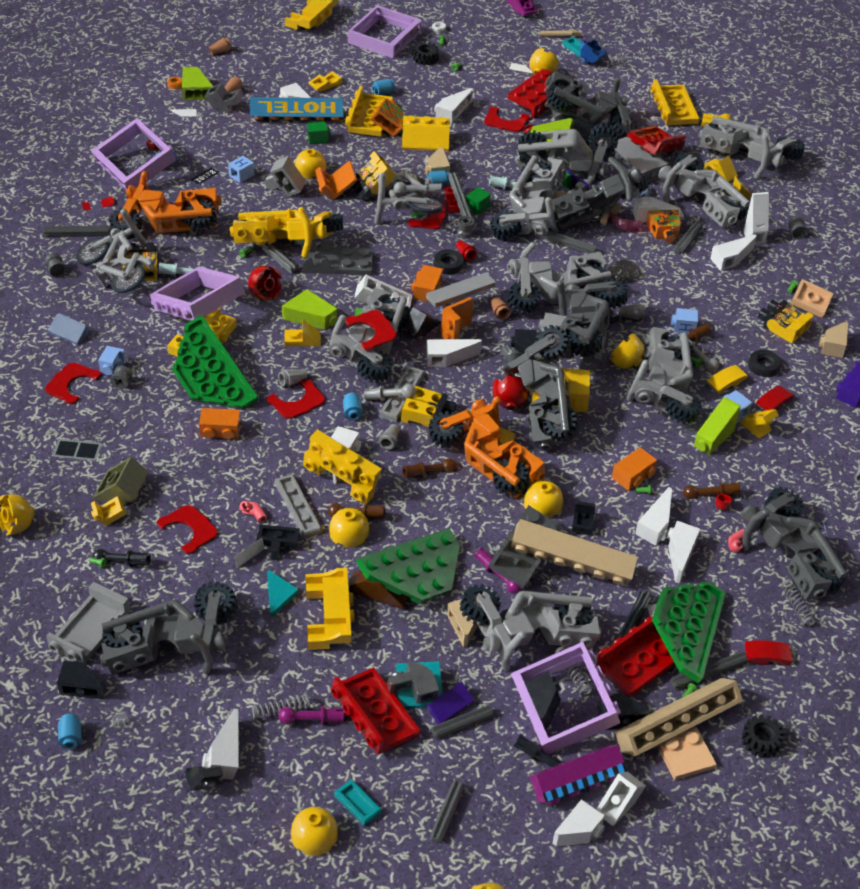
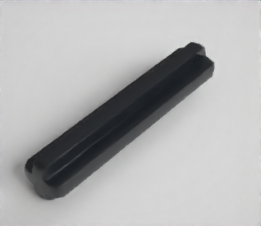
(636, 612)

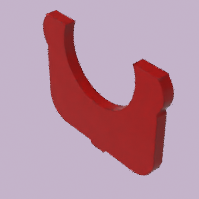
(510, 125)
(432, 222)
(383, 330)
(58, 385)
(289, 410)
(199, 523)

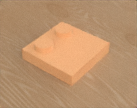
(811, 298)
(686, 754)

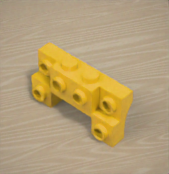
(312, 15)
(220, 324)
(344, 463)
(337, 613)

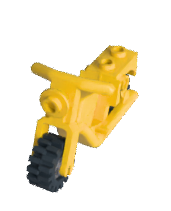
(285, 224)

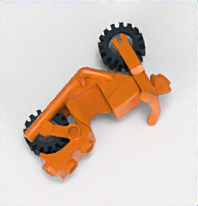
(195, 206)
(503, 464)

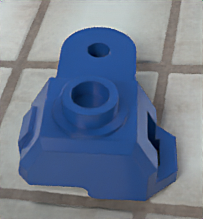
(591, 51)

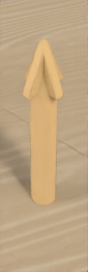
(573, 33)

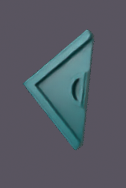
(279, 592)

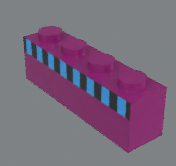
(578, 774)

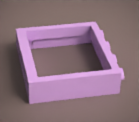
(411, 27)
(122, 137)
(225, 287)
(552, 665)

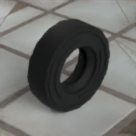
(449, 254)
(764, 371)

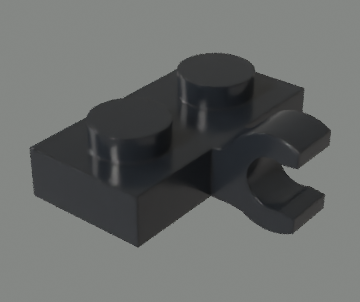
(278, 537)

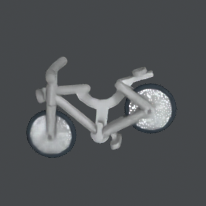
(417, 200)
(96, 248)

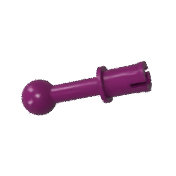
(485, 559)
(288, 715)

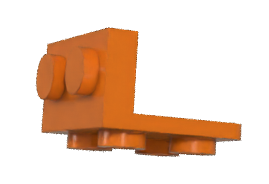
(338, 182)
(456, 317)

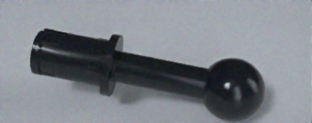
(130, 558)
(532, 750)

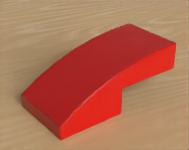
(451, 200)
(775, 398)
(765, 651)

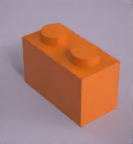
(426, 281)
(219, 423)
(634, 469)

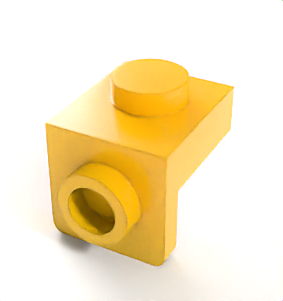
(109, 511)

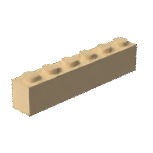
(573, 552)
(678, 716)

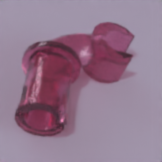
(624, 224)

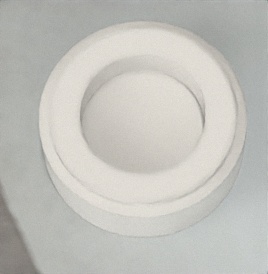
(439, 27)

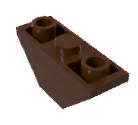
(361, 586)

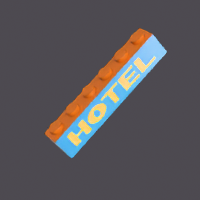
(296, 107)

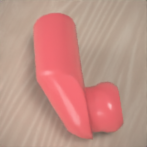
(254, 509)
(735, 541)

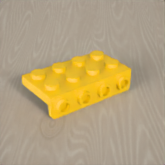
(674, 104)
(362, 110)

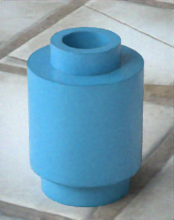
(383, 87)
(439, 177)
(352, 406)
(69, 731)

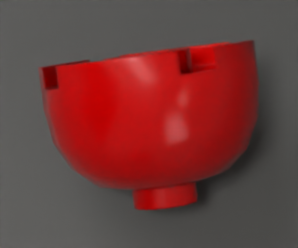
(266, 279)
(510, 391)

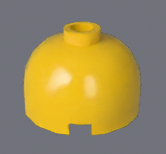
(543, 60)
(309, 161)
(628, 353)
(544, 498)
(15, 509)
(349, 527)
(314, 831)

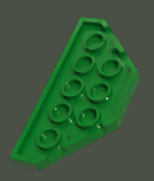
(208, 369)
(415, 568)
(687, 624)

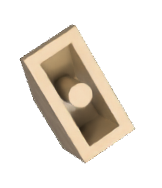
(438, 162)
(835, 340)
(461, 626)

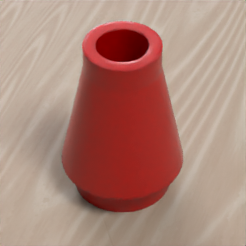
(466, 250)

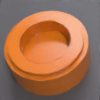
(174, 83)

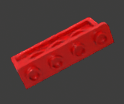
(532, 93)
(656, 140)
(635, 659)
(375, 710)

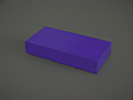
(449, 703)

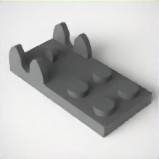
(338, 260)
(519, 566)

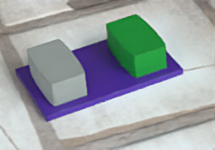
(574, 181)

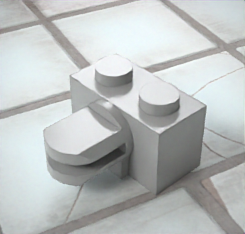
(285, 177)

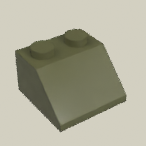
(122, 481)

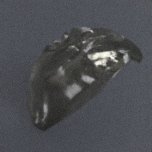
(624, 270)

